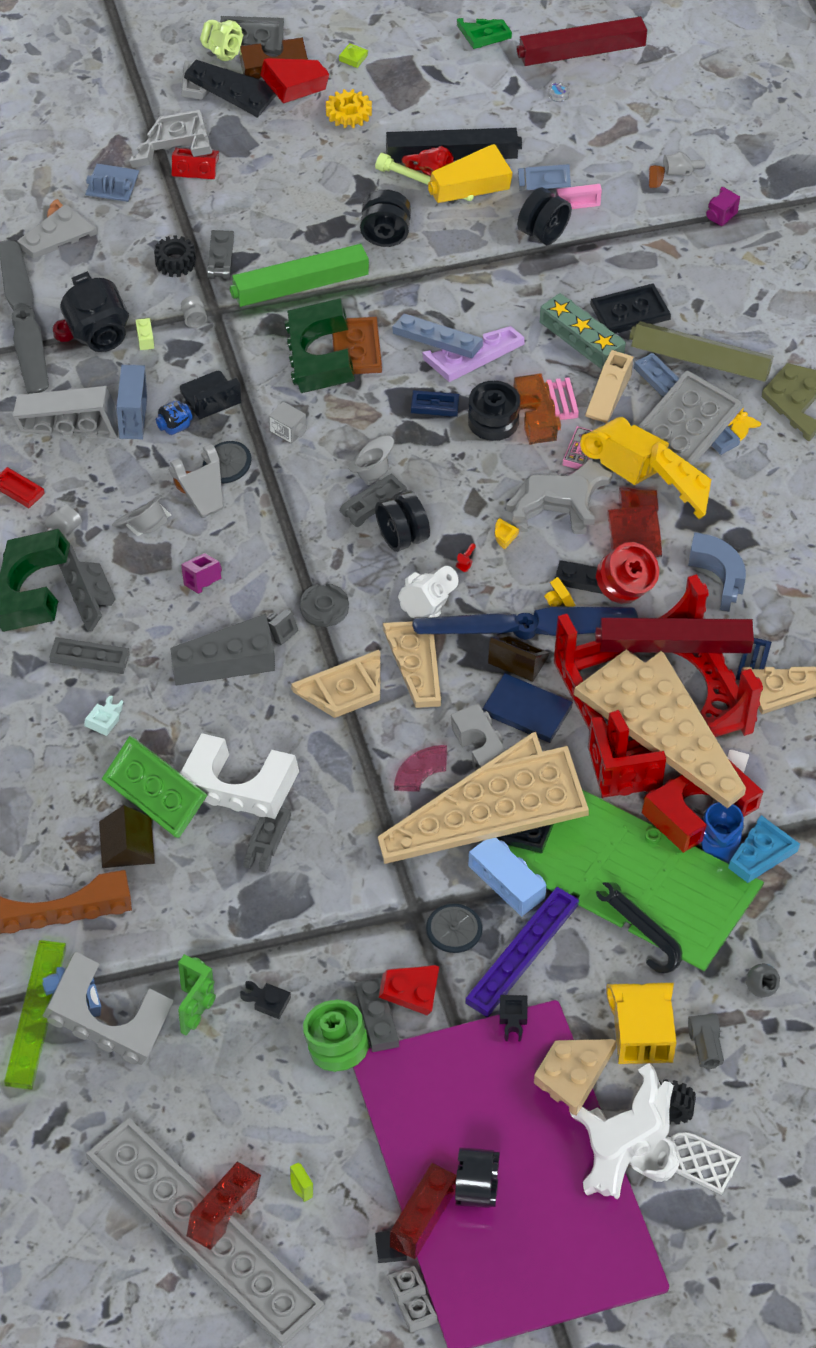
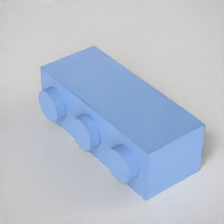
(507, 875)

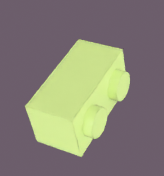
(144, 334)

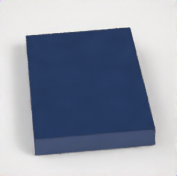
(527, 707)

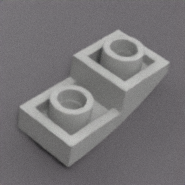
(412, 1299)

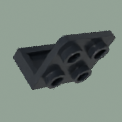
(211, 394)

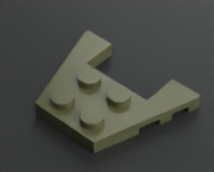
(792, 394)

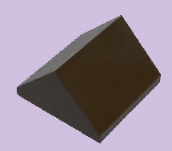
(516, 656)
(126, 838)

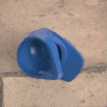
(722, 831)

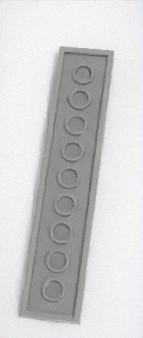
(235, 1262)

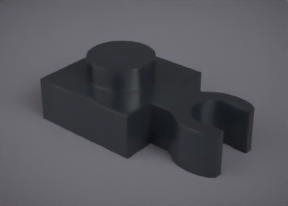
(268, 1000)
(513, 1013)

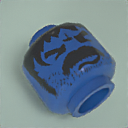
(173, 417)

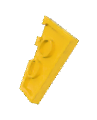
(686, 478)

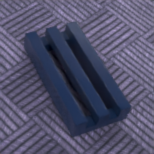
(433, 405)
(759, 642)

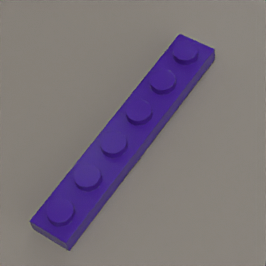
(522, 951)

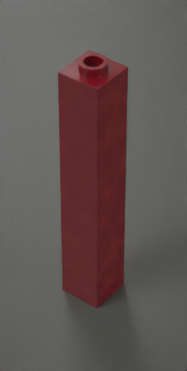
(582, 41)
(675, 635)

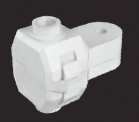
(427, 593)

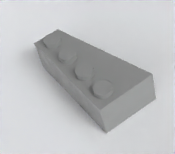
(68, 412)

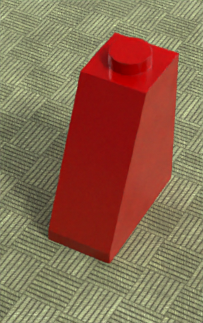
(294, 77)

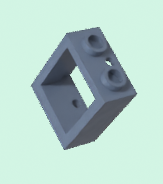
(132, 402)

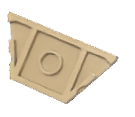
(343, 686)
(573, 1070)

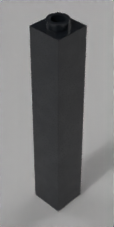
(458, 141)

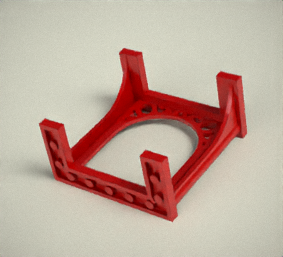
(740, 700)

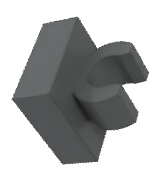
(282, 626)

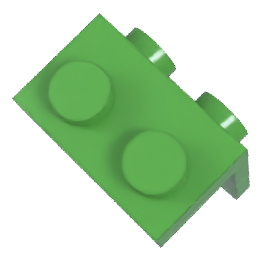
(198, 982)

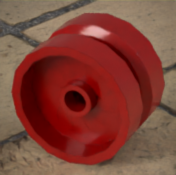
(627, 573)

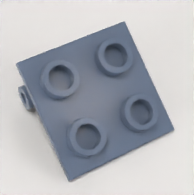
(111, 182)

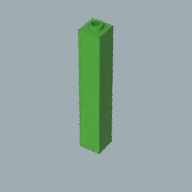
(299, 275)

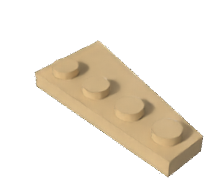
(416, 661)

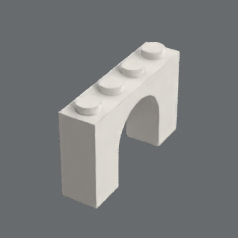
(258, 796)

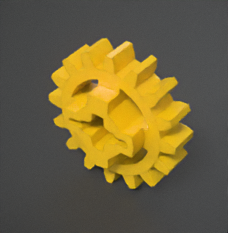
(348, 108)

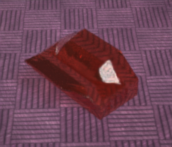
(637, 498)

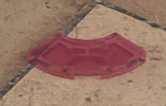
(419, 767)

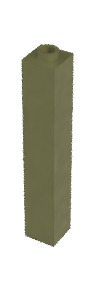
(701, 351)

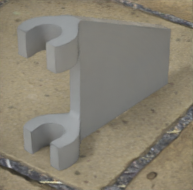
(203, 484)

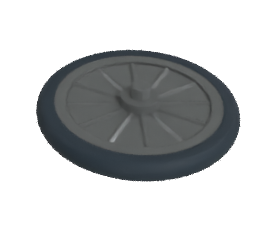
(233, 460)
(454, 928)

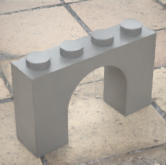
(70, 1010)

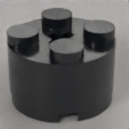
(477, 1177)

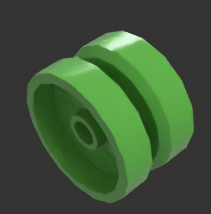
(336, 1035)

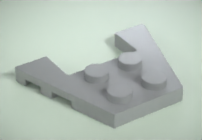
(172, 131)

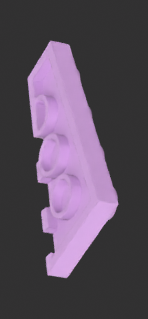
(494, 346)

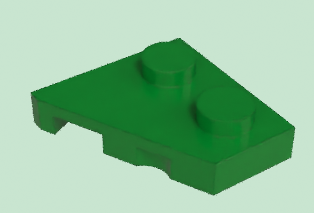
(484, 31)

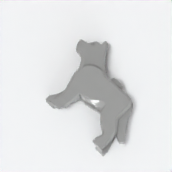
(560, 494)

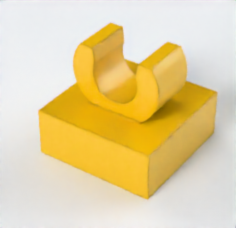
(559, 595)

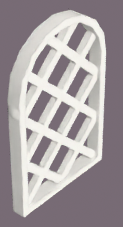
(717, 1149)

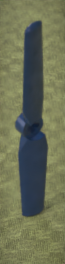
(542, 622)

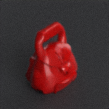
(429, 160)

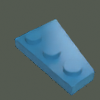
(762, 850)

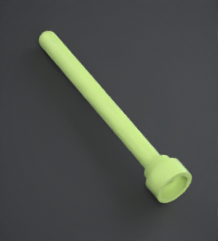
(385, 163)

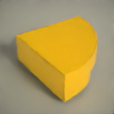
(505, 533)

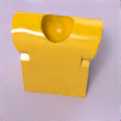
(622, 449)
(643, 1022)

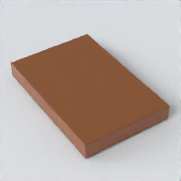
(362, 343)

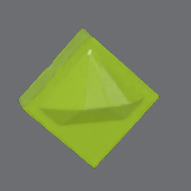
(353, 55)
(301, 1182)

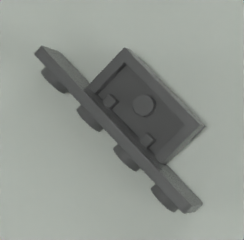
(87, 587)

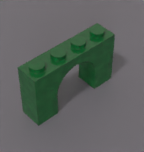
(307, 325)
(20, 560)

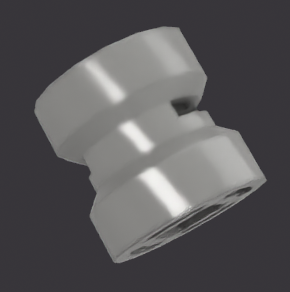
(194, 311)

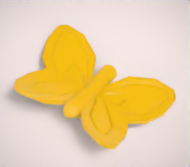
(742, 423)

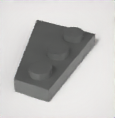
(260, 30)

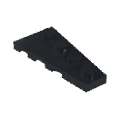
(238, 89)

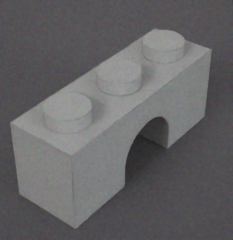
(475, 727)

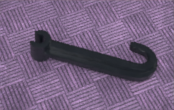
(645, 925)

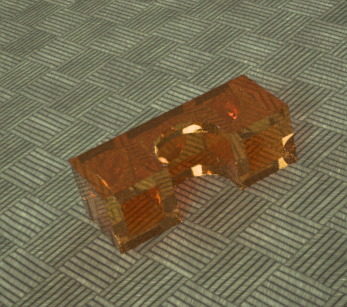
(541, 422)

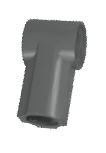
(705, 1033)

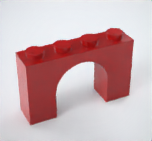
(677, 821)

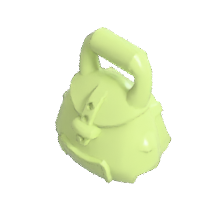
(224, 38)

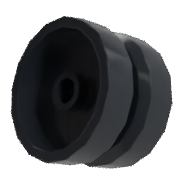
(544, 216)
(385, 218)
(493, 410)
(402, 521)

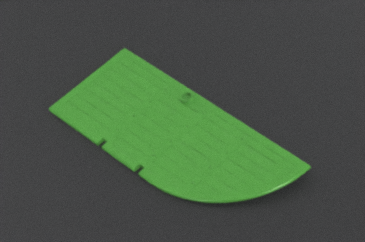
(683, 892)

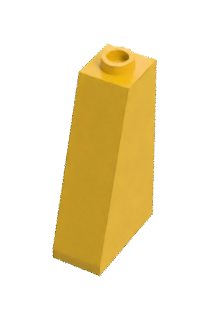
(471, 175)

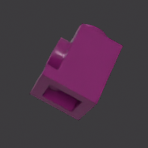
(723, 206)
(201, 572)

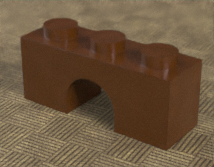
(252, 55)

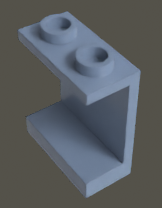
(544, 176)

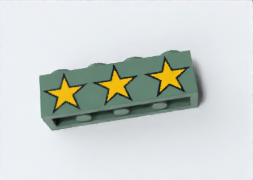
(580, 329)

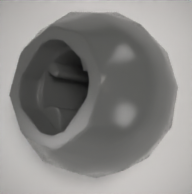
(762, 980)

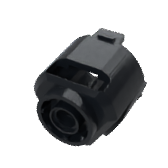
(95, 312)

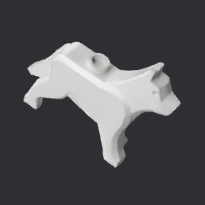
(626, 1134)

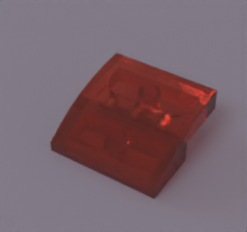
(636, 526)

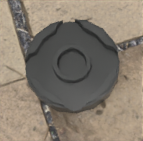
(324, 605)

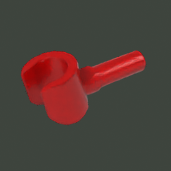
(464, 562)

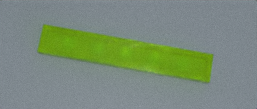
(32, 1024)

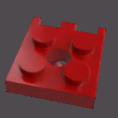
(623, 774)

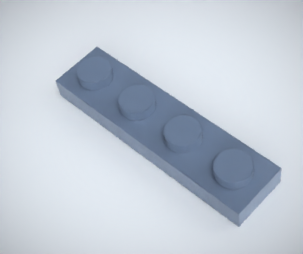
(437, 335)

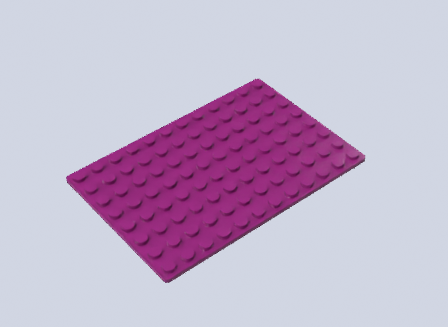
(546, 1243)

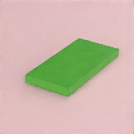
(154, 787)

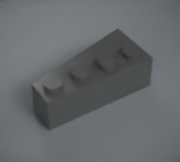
(225, 653)

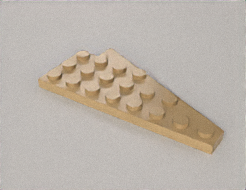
(663, 719)
(501, 798)

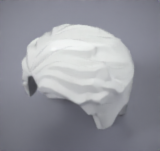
(659, 1162)

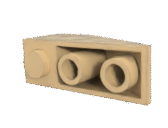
(610, 386)

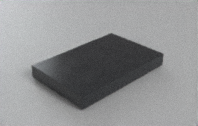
(628, 307)

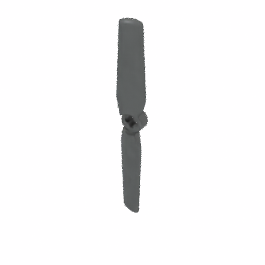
(27, 332)

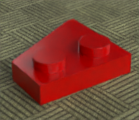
(410, 987)

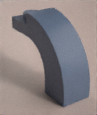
(724, 561)

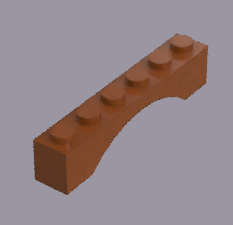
(101, 897)

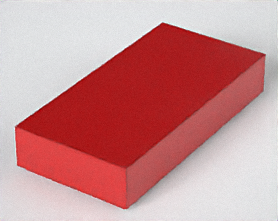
(20, 488)

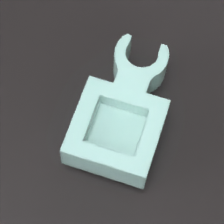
(104, 718)

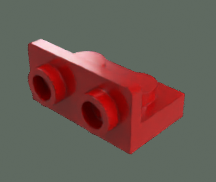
(194, 167)

